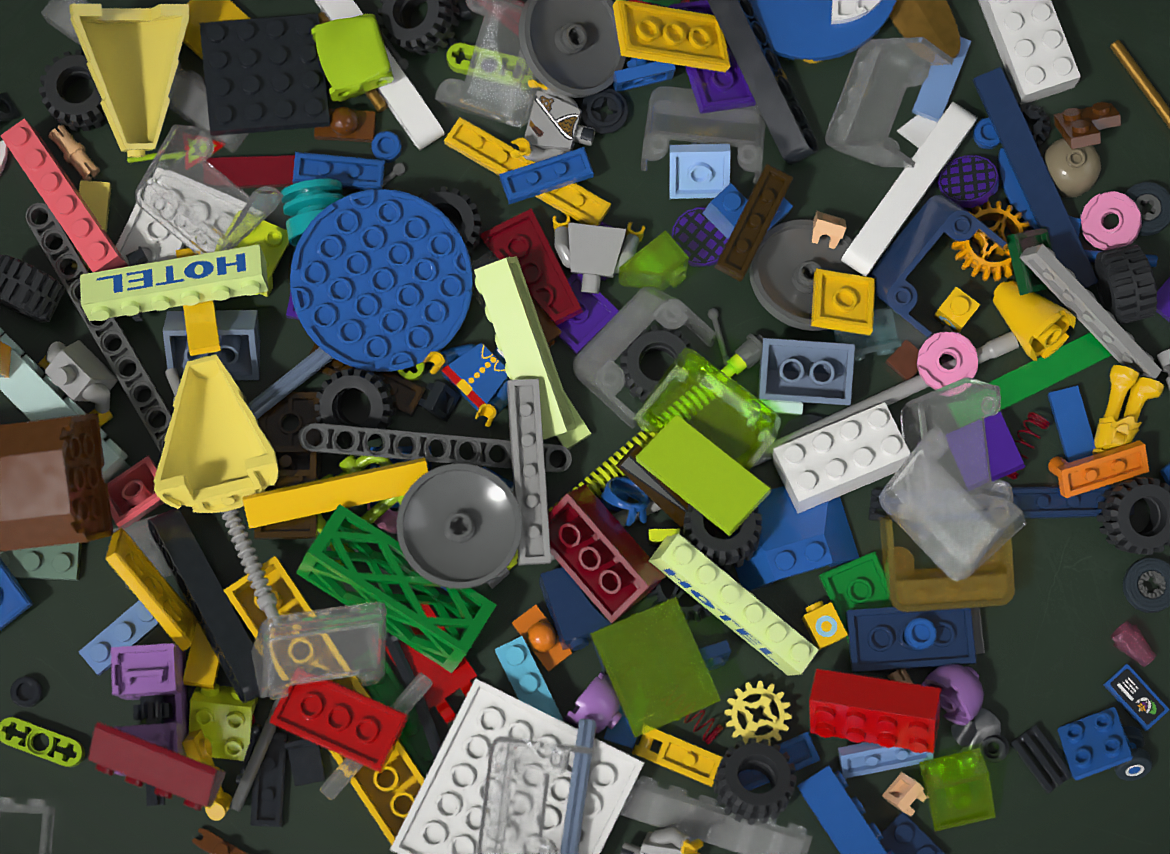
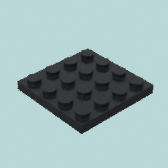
(263, 75)

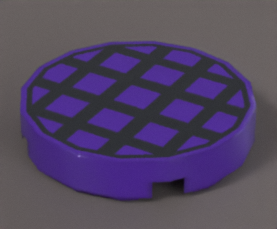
(969, 181)
(698, 238)

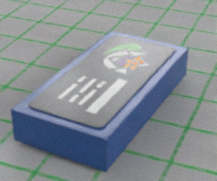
(1136, 697)

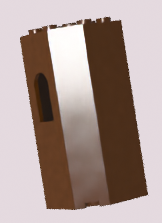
(52, 483)

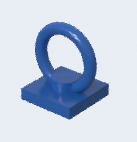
(642, 73)

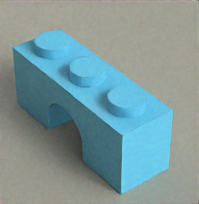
(526, 677)

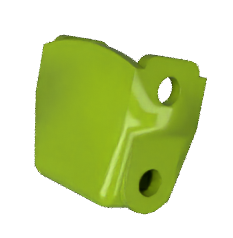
(352, 56)

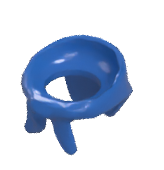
(616, 494)

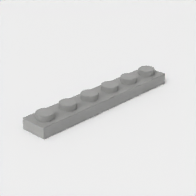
(1089, 311)
(529, 470)

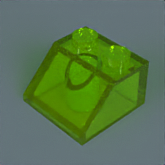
(656, 265)
(957, 789)

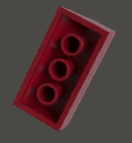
(600, 553)
(155, 765)

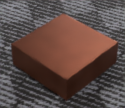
(904, 360)

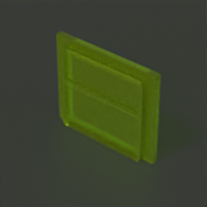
(655, 667)

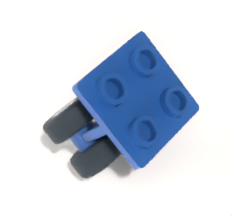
(1104, 743)

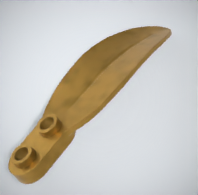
(928, 20)

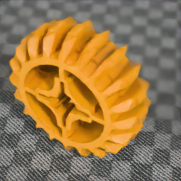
(980, 262)

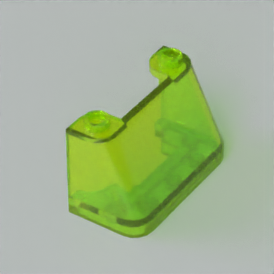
(711, 405)

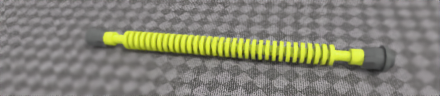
(745, 357)

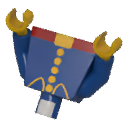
(476, 376)

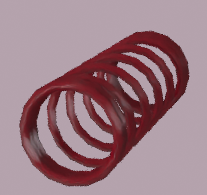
(1034, 418)
(713, 734)

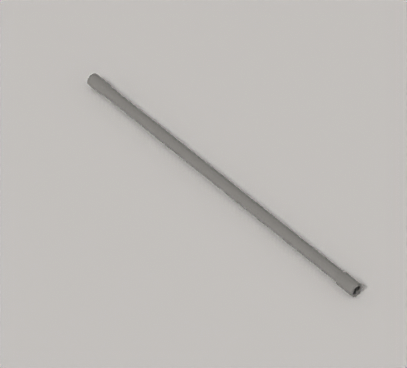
(992, 349)

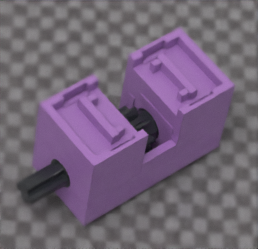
(156, 679)

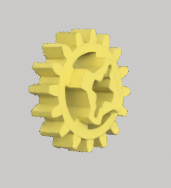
(763, 702)

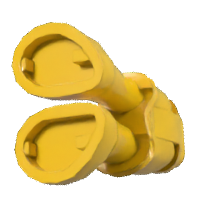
(1118, 432)

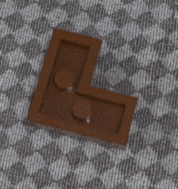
(1082, 125)

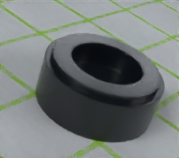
(26, 692)

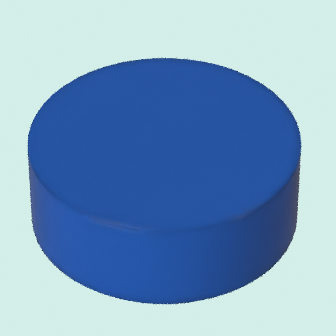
(985, 135)
(386, 146)
(920, 634)

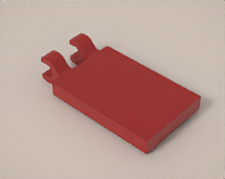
(443, 682)

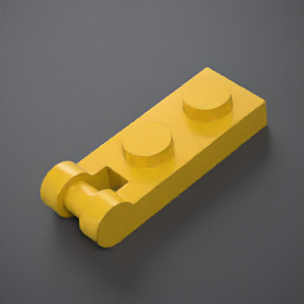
(200, 749)
(679, 756)

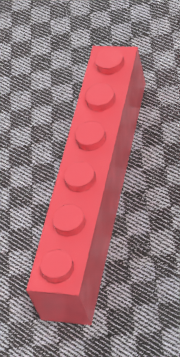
(62, 198)

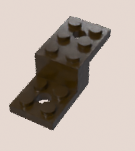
(293, 461)

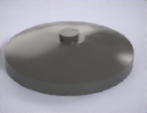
(571, 44)
(786, 267)
(459, 526)

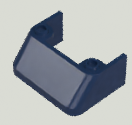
(934, 218)

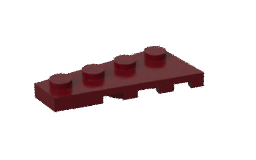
(541, 270)

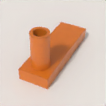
(1099, 469)

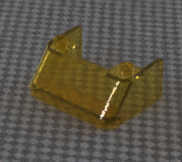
(933, 590)

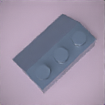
(238, 342)
(806, 371)

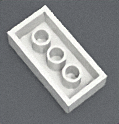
(1031, 47)
(840, 457)

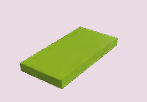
(703, 475)

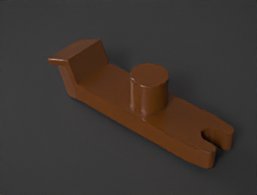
(214, 844)

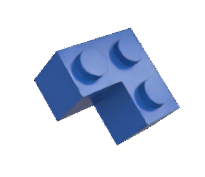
(728, 205)

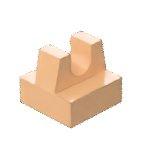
(828, 225)
(904, 793)

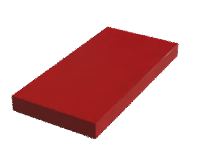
(341, 721)

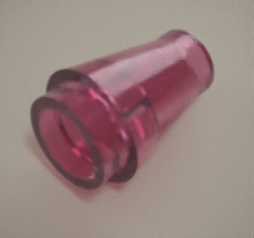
(1132, 643)

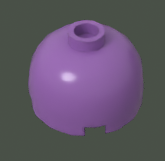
(960, 691)
(597, 703)

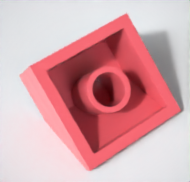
(133, 493)

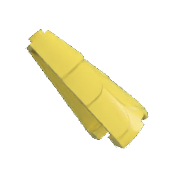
(132, 65)
(212, 444)

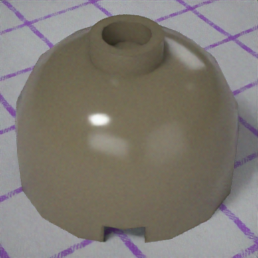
(1072, 169)

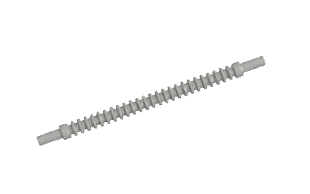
(266, 601)

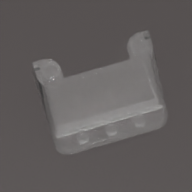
(497, 73)
(676, 116)
(197, 199)
(960, 414)
(943, 514)
(320, 647)

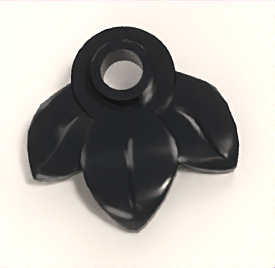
(980, 733)

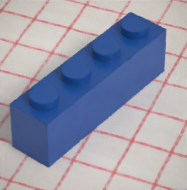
(841, 814)

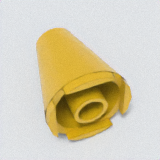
(1033, 319)

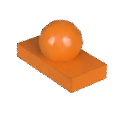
(541, 638)

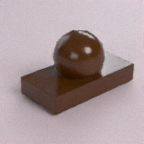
(348, 126)

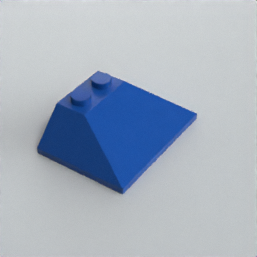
(796, 541)

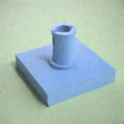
(698, 170)

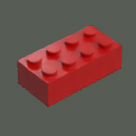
(874, 711)

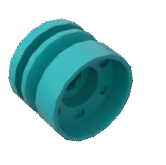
(305, 201)

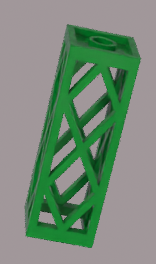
(355, 533)

